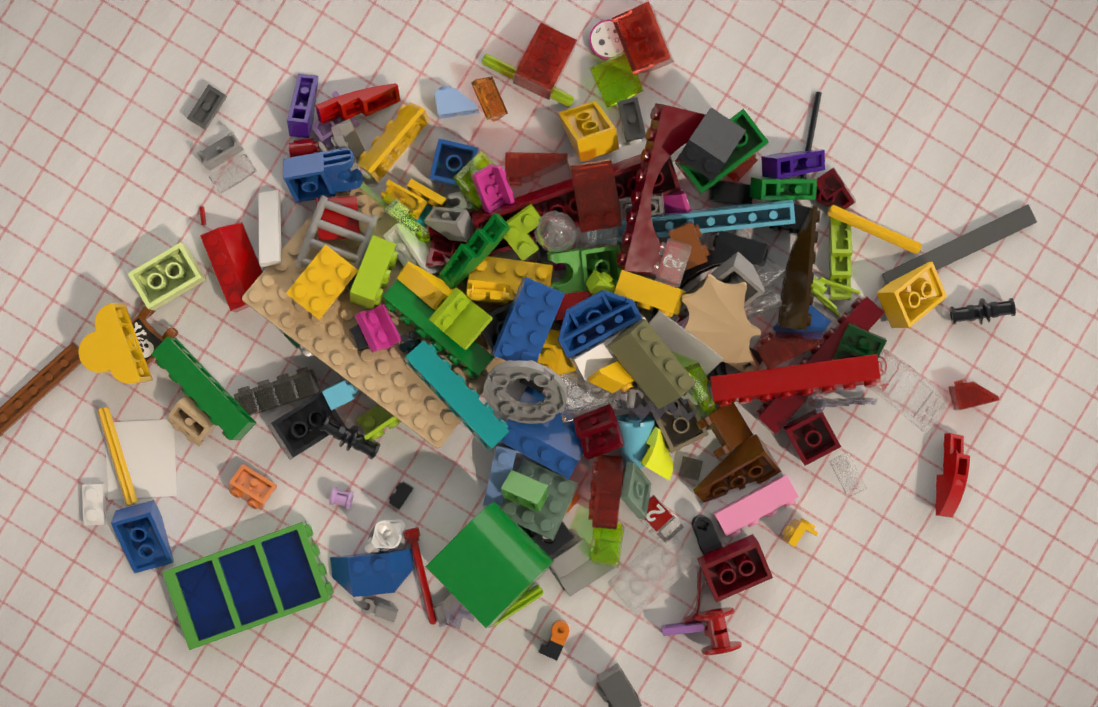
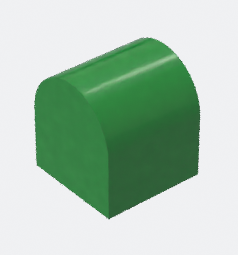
(490, 564)

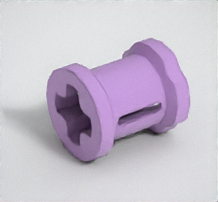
(341, 498)

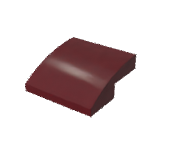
(598, 431)

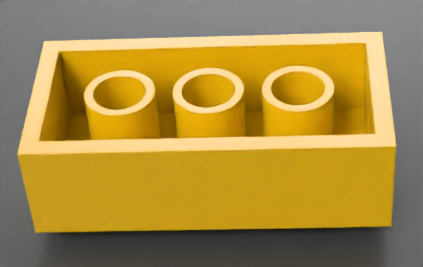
(511, 272)

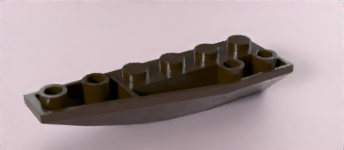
(796, 285)

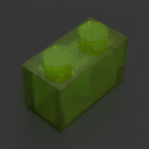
(607, 546)

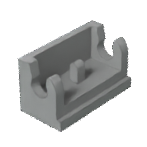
(220, 151)

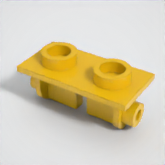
(488, 291)

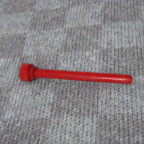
(412, 536)

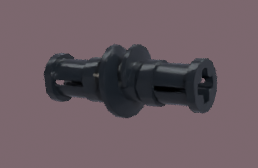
(982, 311)
(349, 436)

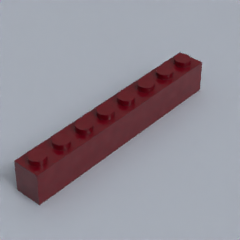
(779, 411)

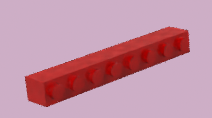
(796, 379)

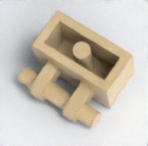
(190, 420)

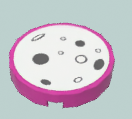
(605, 40)

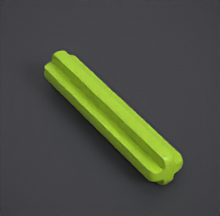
(530, 596)

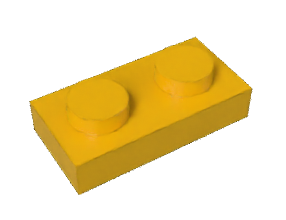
(433, 198)

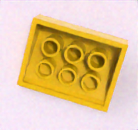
(394, 141)

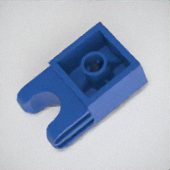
(321, 174)

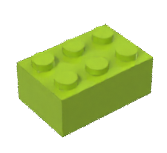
(374, 273)

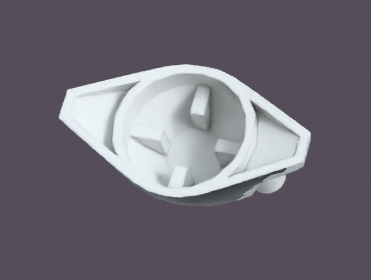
(385, 536)

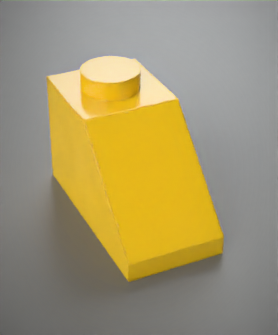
(612, 378)

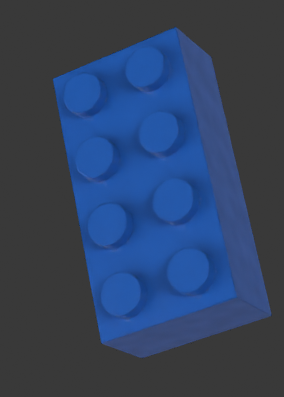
(527, 321)

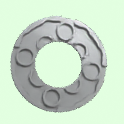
(533, 413)

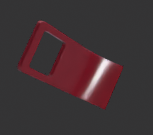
(689, 618)

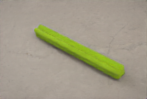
(508, 70)

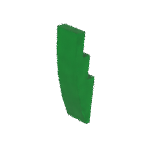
(470, 255)

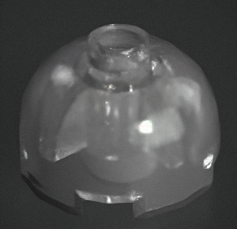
(556, 232)

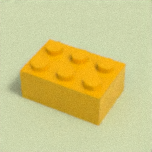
(322, 282)
(650, 293)

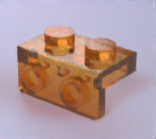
(489, 98)

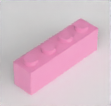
(756, 505)

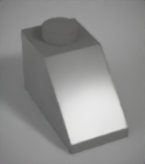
(451, 223)

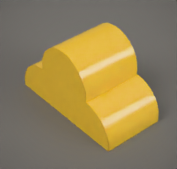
(115, 347)

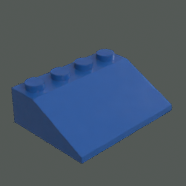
(548, 442)

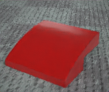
(339, 219)

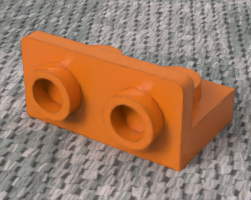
(251, 487)

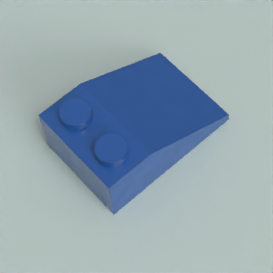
(142, 536)

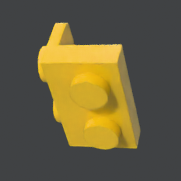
(794, 532)

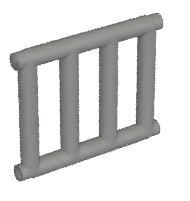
(316, 222)

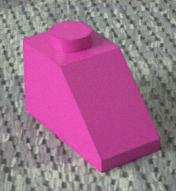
(676, 202)

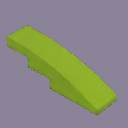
(840, 258)

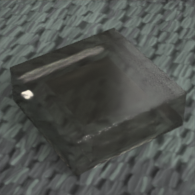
(690, 468)

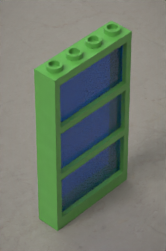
(248, 585)

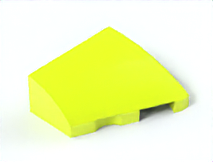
(658, 456)

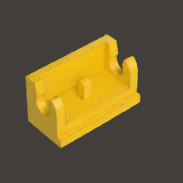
(406, 197)

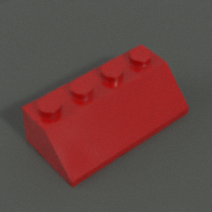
(232, 262)

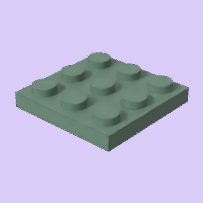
(552, 513)

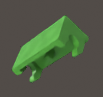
(525, 491)

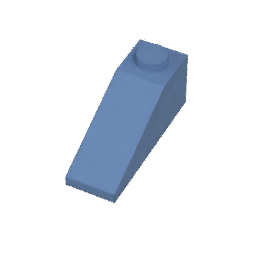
(501, 467)

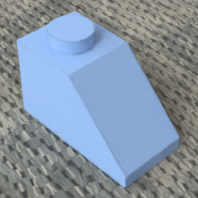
(453, 103)

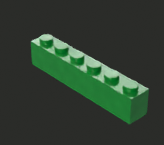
(416, 312)
(203, 388)

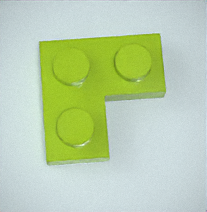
(518, 235)

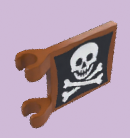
(147, 336)

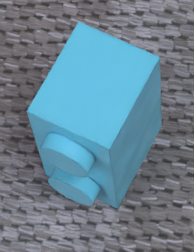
(339, 393)

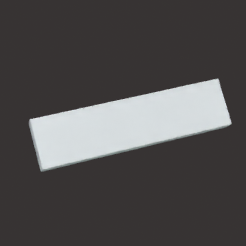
(269, 228)

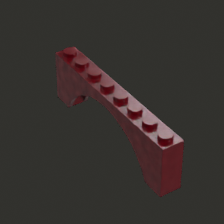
(668, 131)

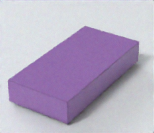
(682, 628)

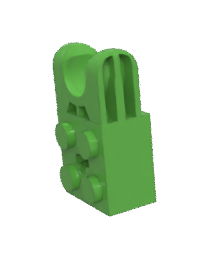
(581, 264)

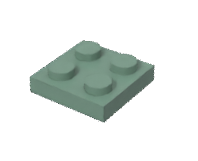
(636, 490)

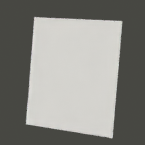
(684, 345)
(148, 456)

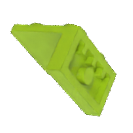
(460, 318)
(375, 421)

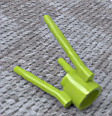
(819, 289)

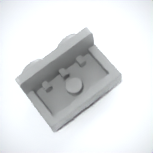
(347, 137)

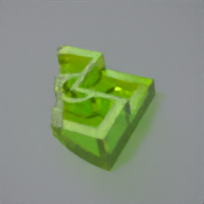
(404, 217)
(700, 388)

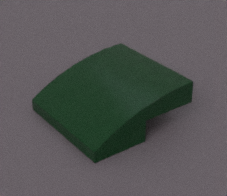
(858, 342)

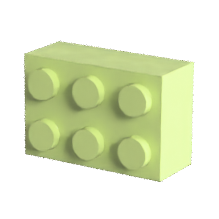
(167, 276)

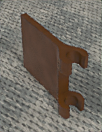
(728, 428)

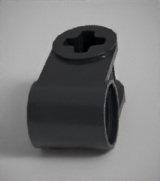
(707, 537)

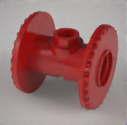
(717, 631)

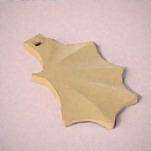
(721, 321)

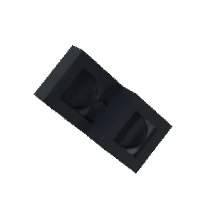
(730, 192)

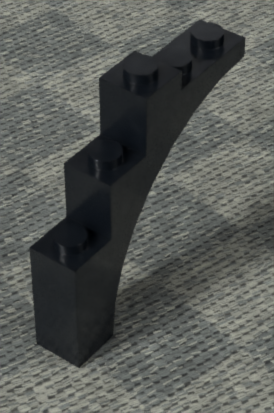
(725, 247)

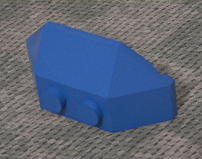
(595, 320)
(372, 572)

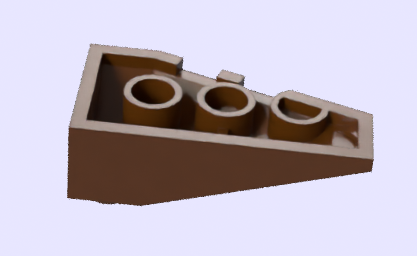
(745, 464)

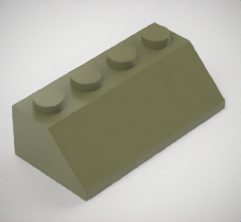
(651, 364)

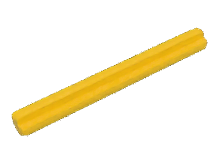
(874, 229)
(117, 455)

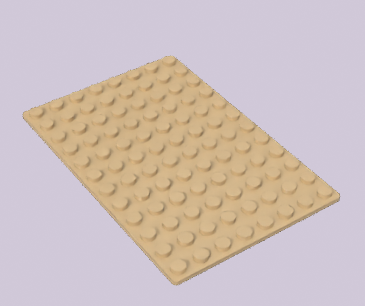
(378, 374)

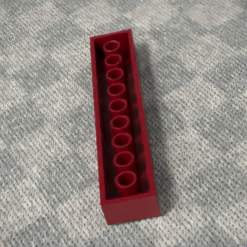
(560, 196)

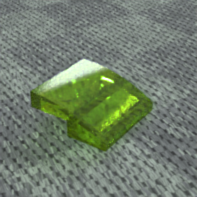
(615, 79)
(464, 179)

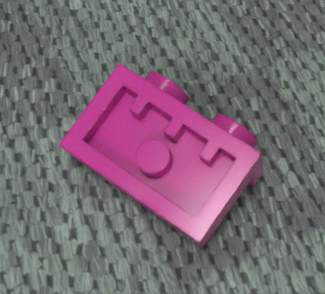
(378, 328)

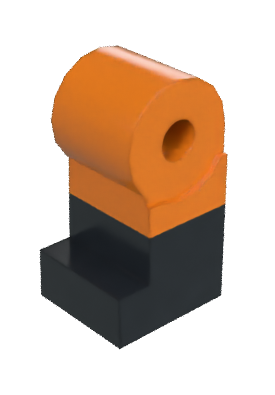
(556, 642)

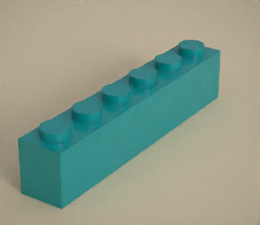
(456, 395)

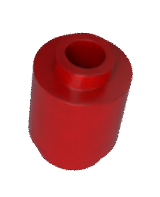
(303, 147)

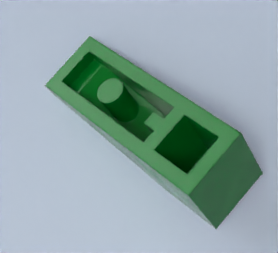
(783, 189)

